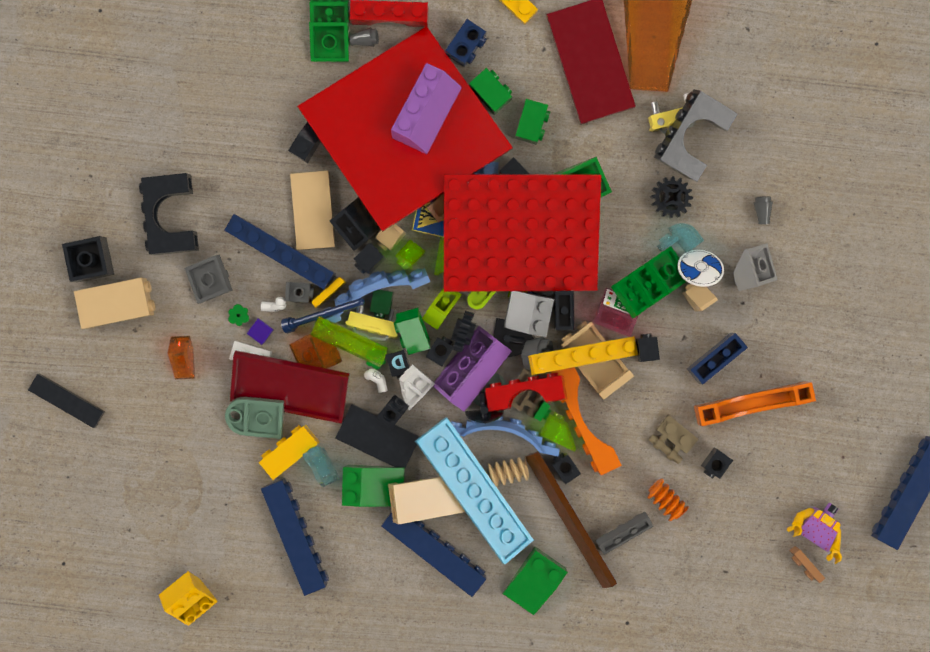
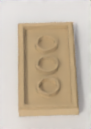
(312, 210)

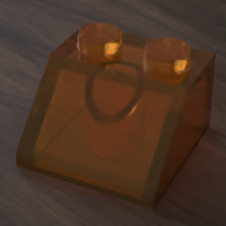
(315, 352)

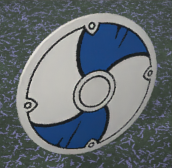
(700, 268)

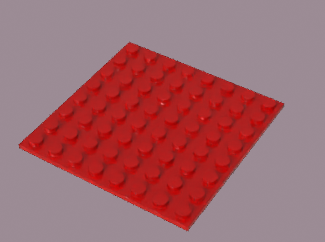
(356, 124)

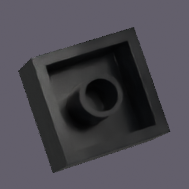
(88, 259)

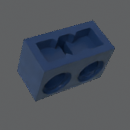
(462, 41)

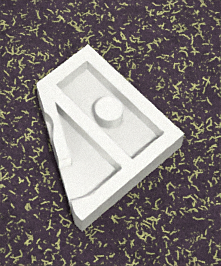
(414, 385)

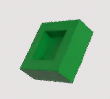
(543, 411)

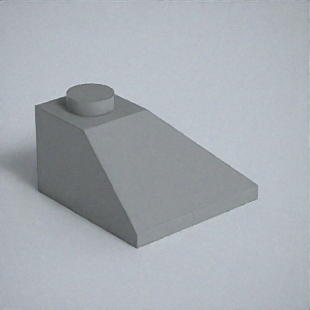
(754, 268)

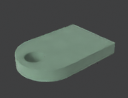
(257, 417)

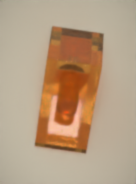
(182, 357)

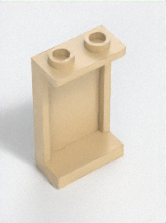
(114, 302)
(603, 376)
(422, 500)

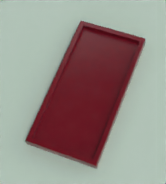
(590, 60)
(303, 387)

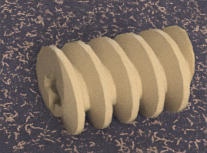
(508, 471)

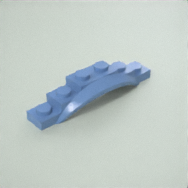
(377, 281)
(513, 426)

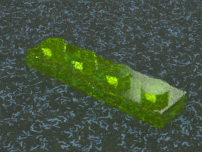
(349, 341)

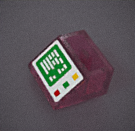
(613, 315)

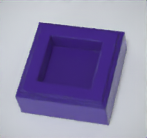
(260, 331)

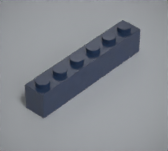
(280, 251)
(906, 499)
(294, 536)
(438, 554)

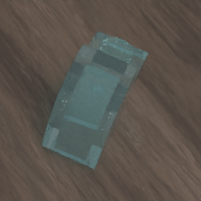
(682, 233)
(321, 465)

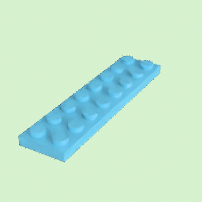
(474, 490)

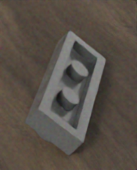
(624, 533)

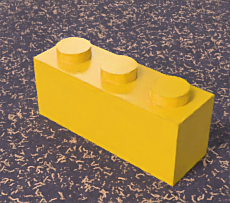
(288, 451)

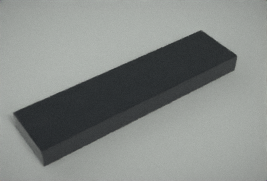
(66, 400)

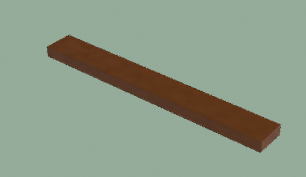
(570, 520)

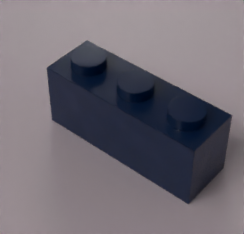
(717, 358)

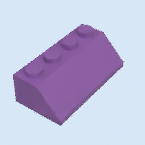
(426, 109)
(471, 369)

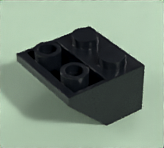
(355, 224)

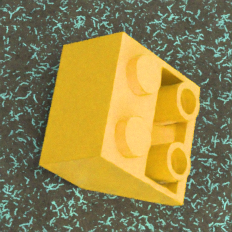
(187, 598)

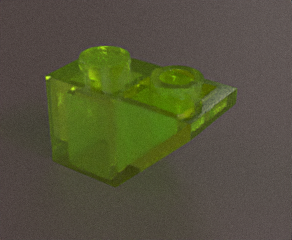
(410, 255)

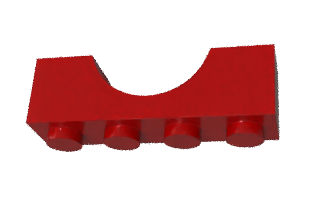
(372, 12)
(501, 396)

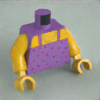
(820, 529)

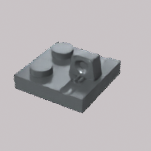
(208, 279)

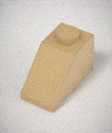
(390, 237)
(699, 297)

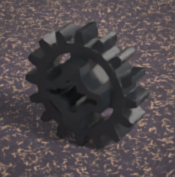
(666, 191)
(463, 331)

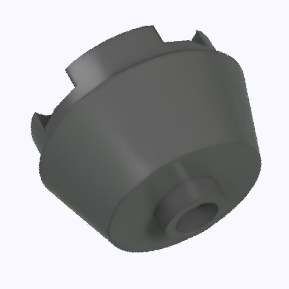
(535, 346)

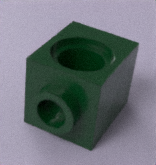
(381, 302)

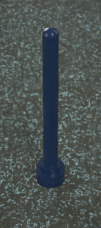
(291, 324)

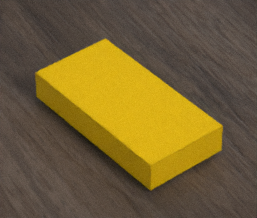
(328, 292)

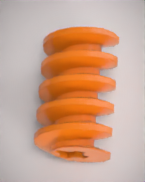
(667, 500)

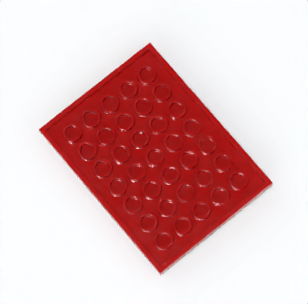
(521, 232)

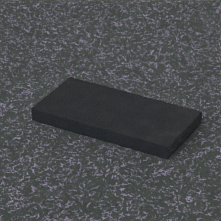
(372, 437)

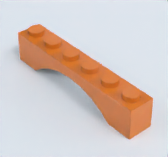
(754, 402)
(602, 454)

